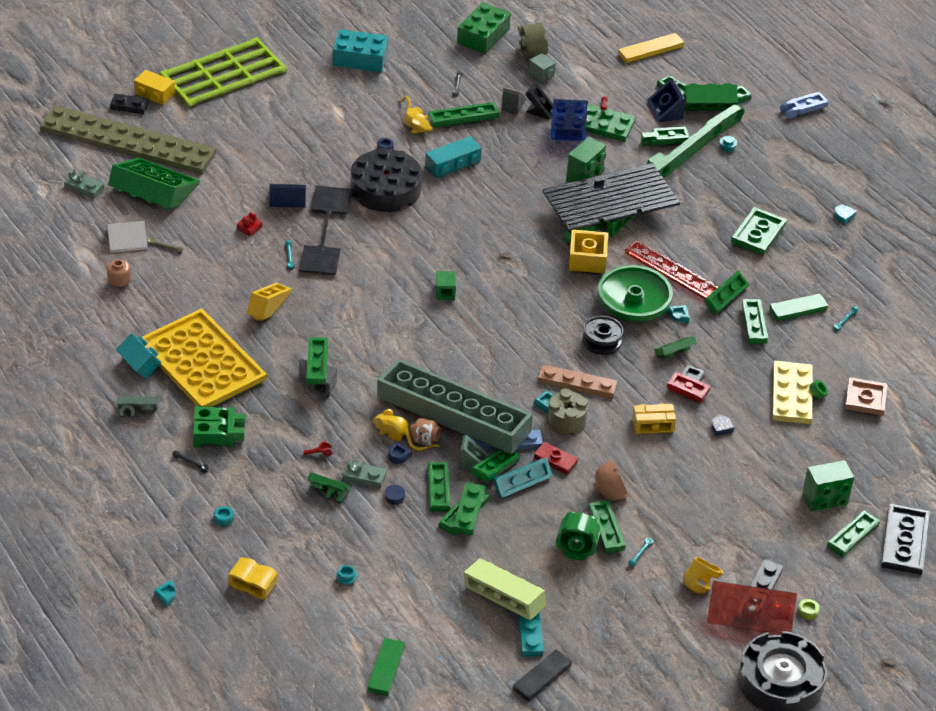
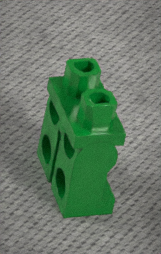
(217, 426)

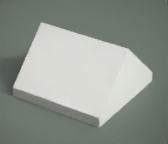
(127, 236)

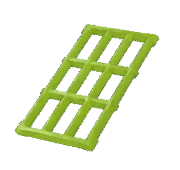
(231, 61)

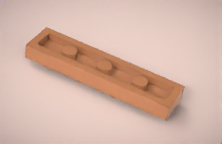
(577, 381)

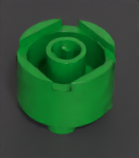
(578, 535)

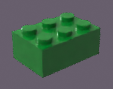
(483, 28)

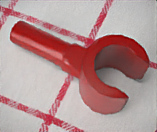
(323, 447)

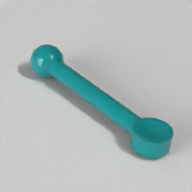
(290, 265)
(837, 327)
(648, 542)

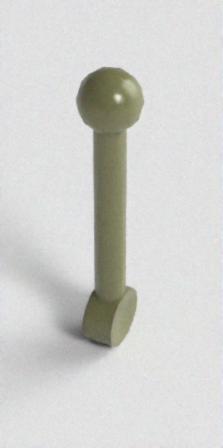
(151, 241)

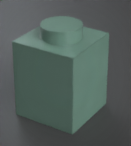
(542, 68)

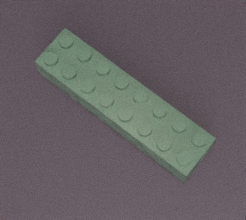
(454, 405)

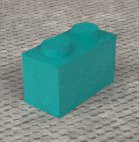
(138, 355)

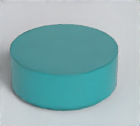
(223, 516)

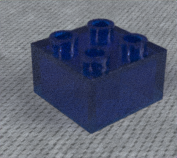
(569, 120)

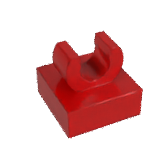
(249, 225)

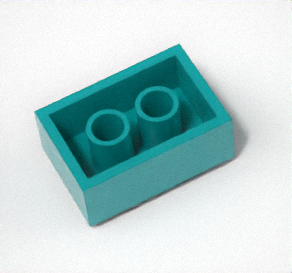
(360, 50)

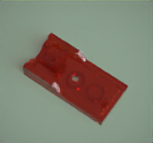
(731, 605)

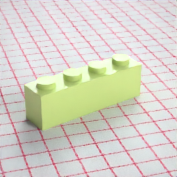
(505, 588)

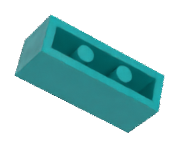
(453, 156)

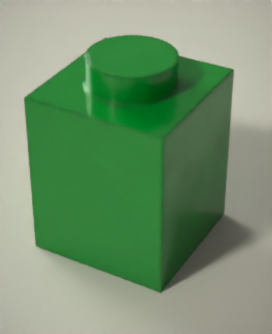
(445, 285)

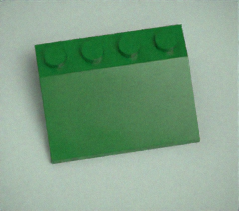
(151, 182)

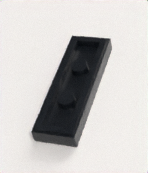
(542, 675)

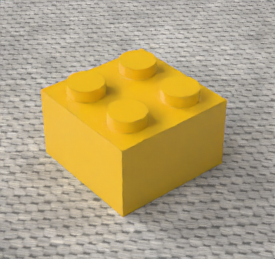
(588, 251)

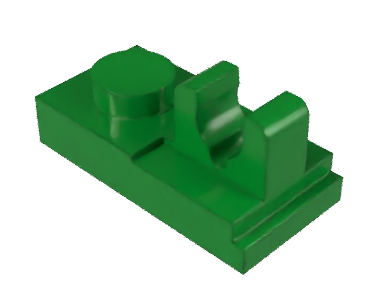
(320, 482)

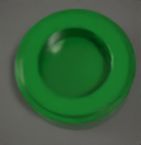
(818, 389)

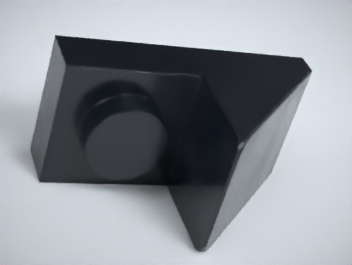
(540, 103)

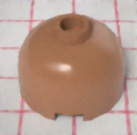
(609, 482)

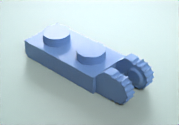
(804, 105)

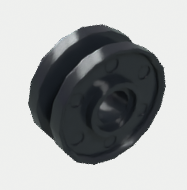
(602, 335)

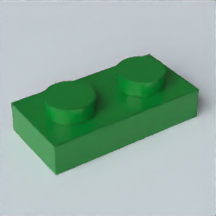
(681, 344)

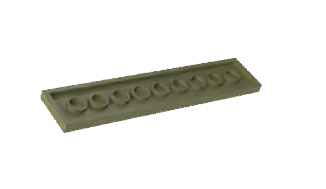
(128, 139)

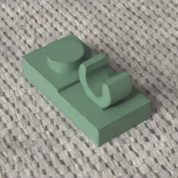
(83, 184)
(145, 403)
(364, 474)

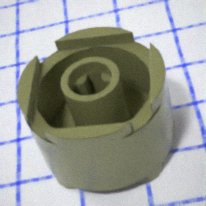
(532, 40)
(567, 412)

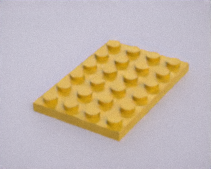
(204, 359)

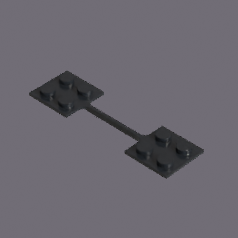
(322, 258)

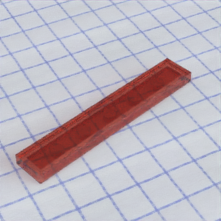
(670, 269)

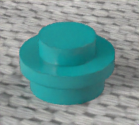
(728, 143)
(346, 575)

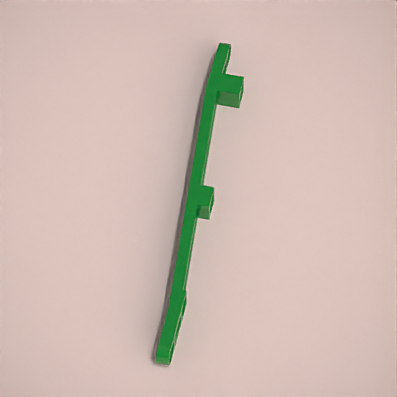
(687, 149)

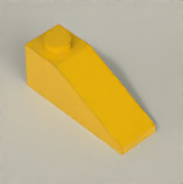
(267, 300)

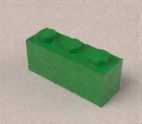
(710, 97)

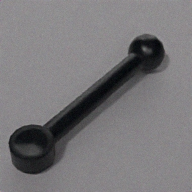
(204, 468)

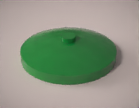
(635, 293)

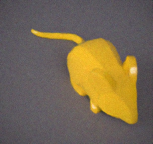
(415, 119)
(396, 428)

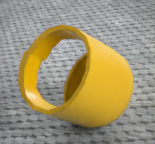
(701, 570)

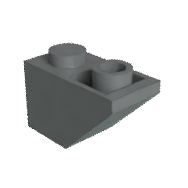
(320, 389)

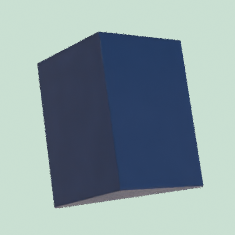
(668, 102)
(287, 195)

